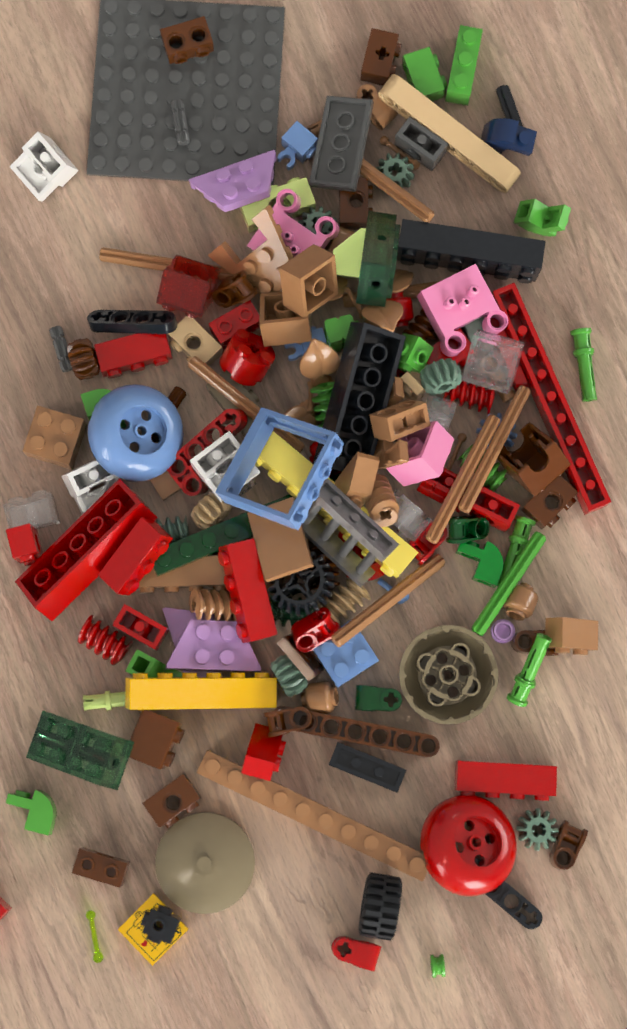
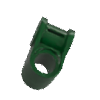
(467, 529)
(372, 698)

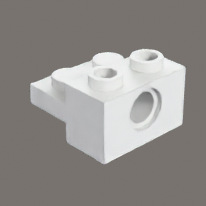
(55, 165)
(215, 460)
(83, 479)

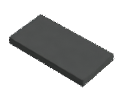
(341, 143)

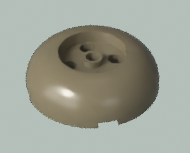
(461, 648)

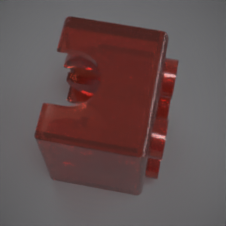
(188, 286)

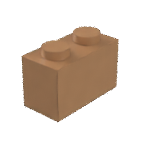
(572, 634)

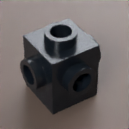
(169, 920)

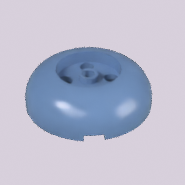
(112, 444)

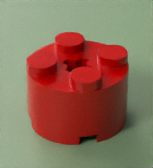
(247, 358)

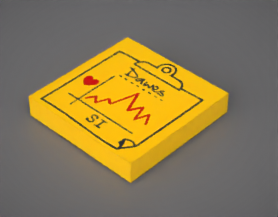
(133, 932)

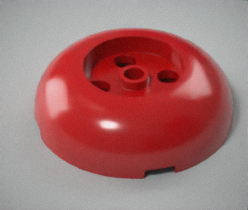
(457, 870)

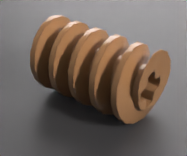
(382, 503)
(211, 603)

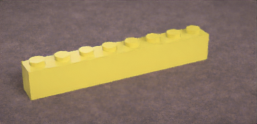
(292, 469)

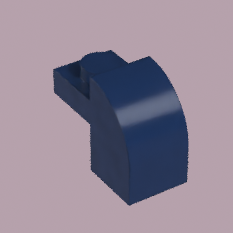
(507, 134)

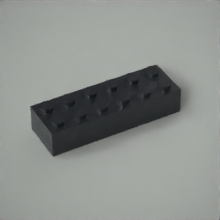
(461, 247)
(361, 388)

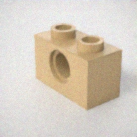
(191, 330)

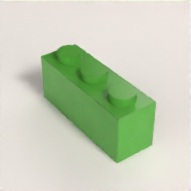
(463, 65)

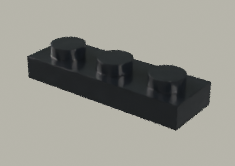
(367, 767)

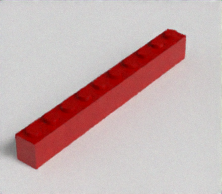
(552, 402)

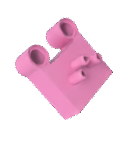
(293, 233)
(457, 303)

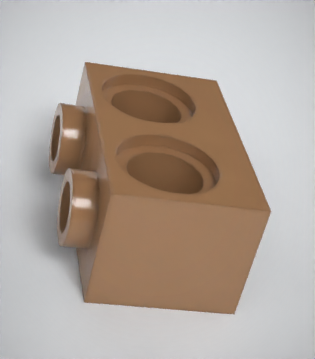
(400, 420)

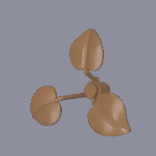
(381, 317)
(316, 365)

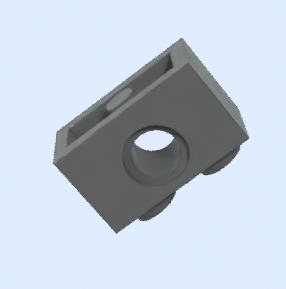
(420, 143)

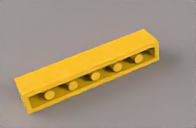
(200, 692)

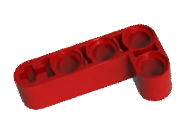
(204, 439)

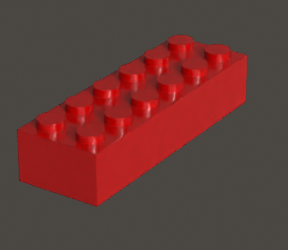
(82, 550)

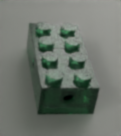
(378, 259)
(80, 750)

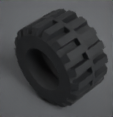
(380, 906)

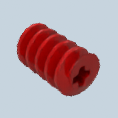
(472, 395)
(103, 641)

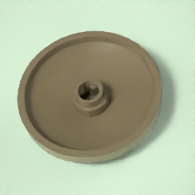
(205, 863)

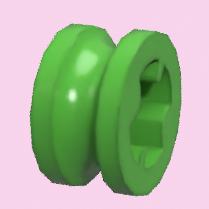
(437, 965)

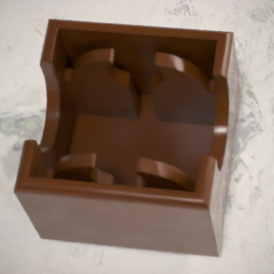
(535, 462)
(154, 739)

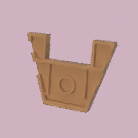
(262, 263)
(390, 453)

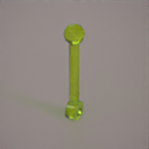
(98, 956)

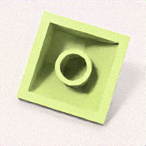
(349, 255)

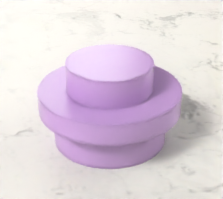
(502, 631)

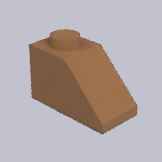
(359, 478)

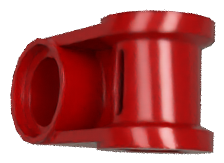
(425, 546)
(314, 630)
(361, 953)

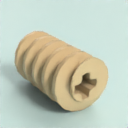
(345, 600)

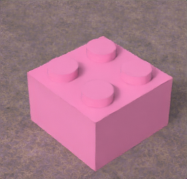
(426, 453)

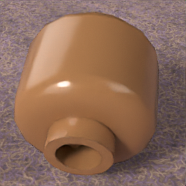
(521, 602)
(320, 697)

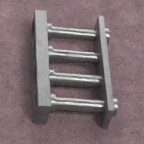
(357, 523)

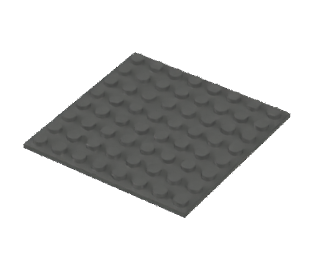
(225, 95)

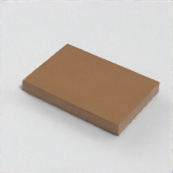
(279, 546)

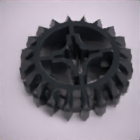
(293, 587)

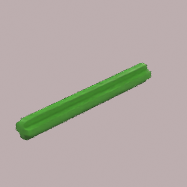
(508, 583)

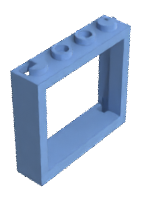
(250, 451)

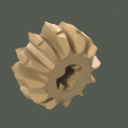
(210, 511)

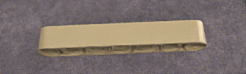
(461, 141)

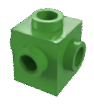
(414, 354)

